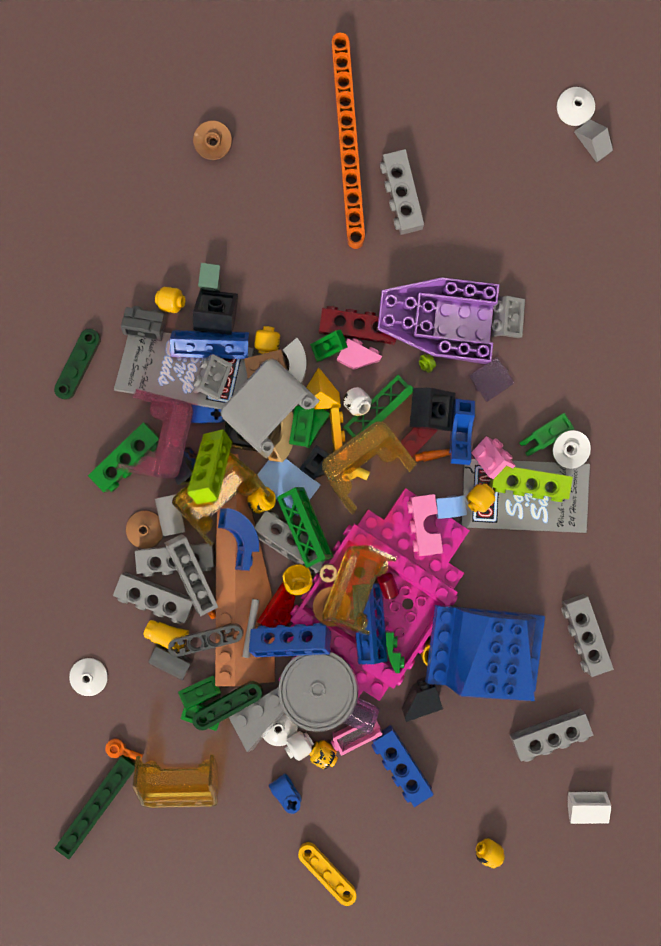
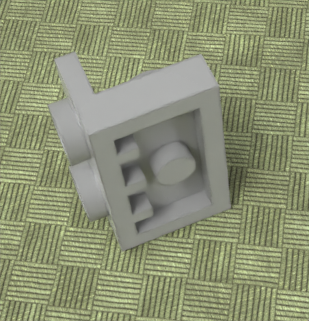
(508, 317)
(212, 376)

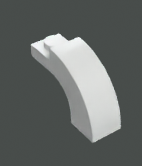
(297, 359)

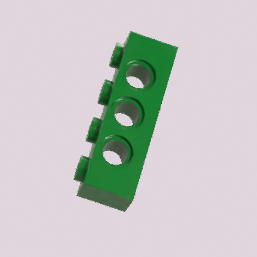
(101, 475)

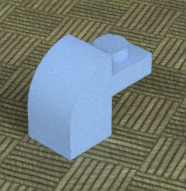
(451, 506)

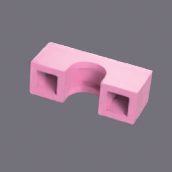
(424, 542)

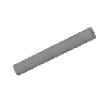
(251, 625)

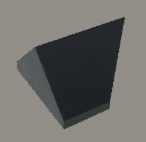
(313, 464)

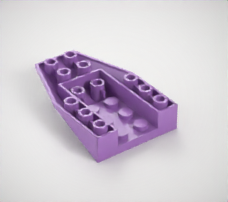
(442, 317)

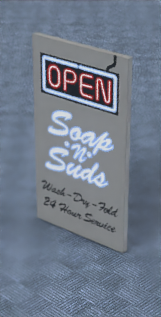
(150, 368)
(526, 512)

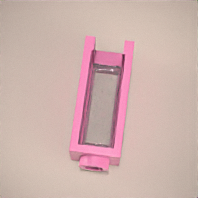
(352, 738)

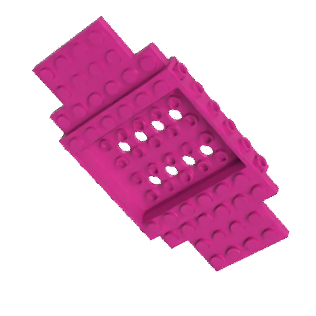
(423, 579)

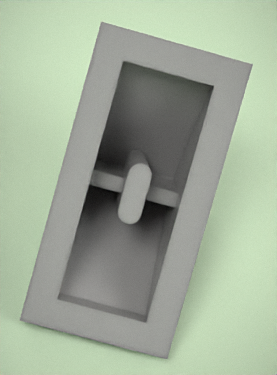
(595, 139)

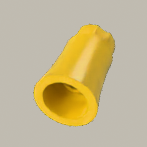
(164, 634)

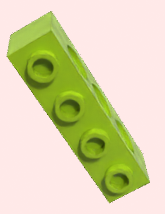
(210, 467)
(561, 483)

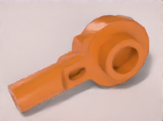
(116, 748)

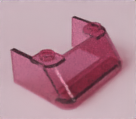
(172, 440)

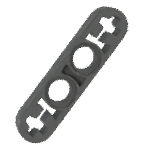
(206, 641)

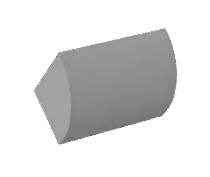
(169, 517)

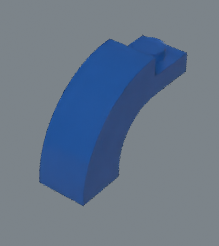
(462, 431)
(244, 534)

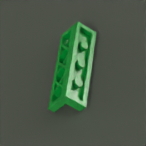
(387, 410)
(311, 525)

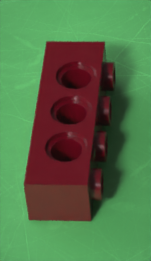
(367, 333)

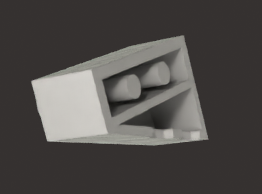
(257, 719)

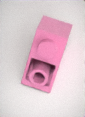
(358, 356)

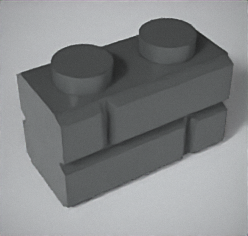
(143, 323)

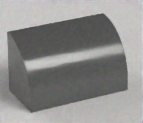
(172, 665)

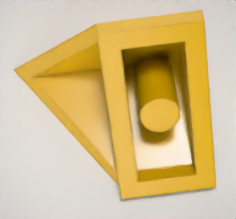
(324, 391)

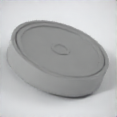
(318, 691)

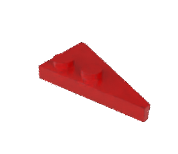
(278, 609)

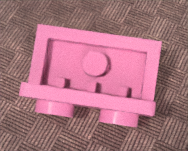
(492, 456)

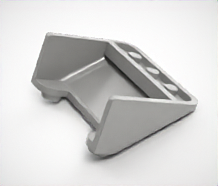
(265, 403)

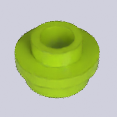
(427, 363)

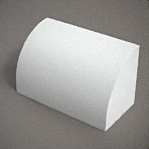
(588, 807)

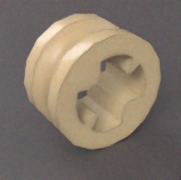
(329, 567)

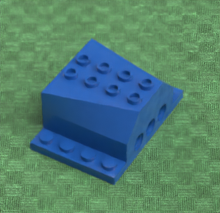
(485, 652)

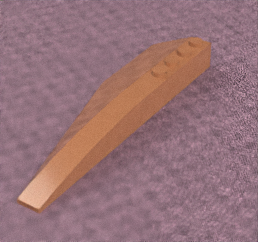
(234, 598)

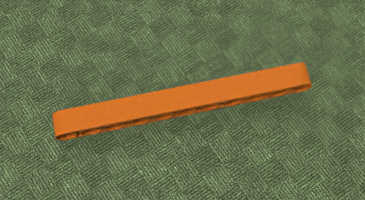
(344, 74)

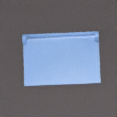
(285, 476)

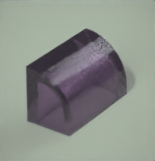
(363, 716)

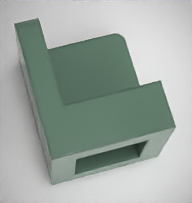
(209, 277)

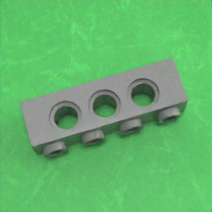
(399, 162)
(279, 542)
(145, 557)
(191, 574)
(124, 594)
(600, 661)
(522, 739)

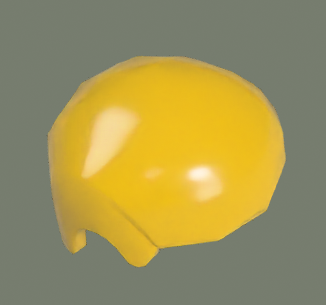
(297, 579)

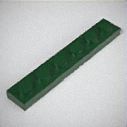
(95, 807)

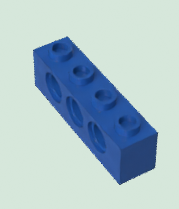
(318, 645)
(421, 789)

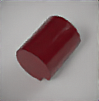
(388, 585)

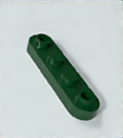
(77, 364)
(227, 705)

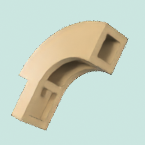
(280, 437)

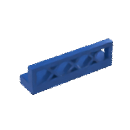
(203, 344)
(369, 644)

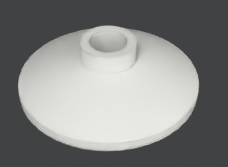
(573, 114)
(579, 452)
(94, 670)
(279, 738)

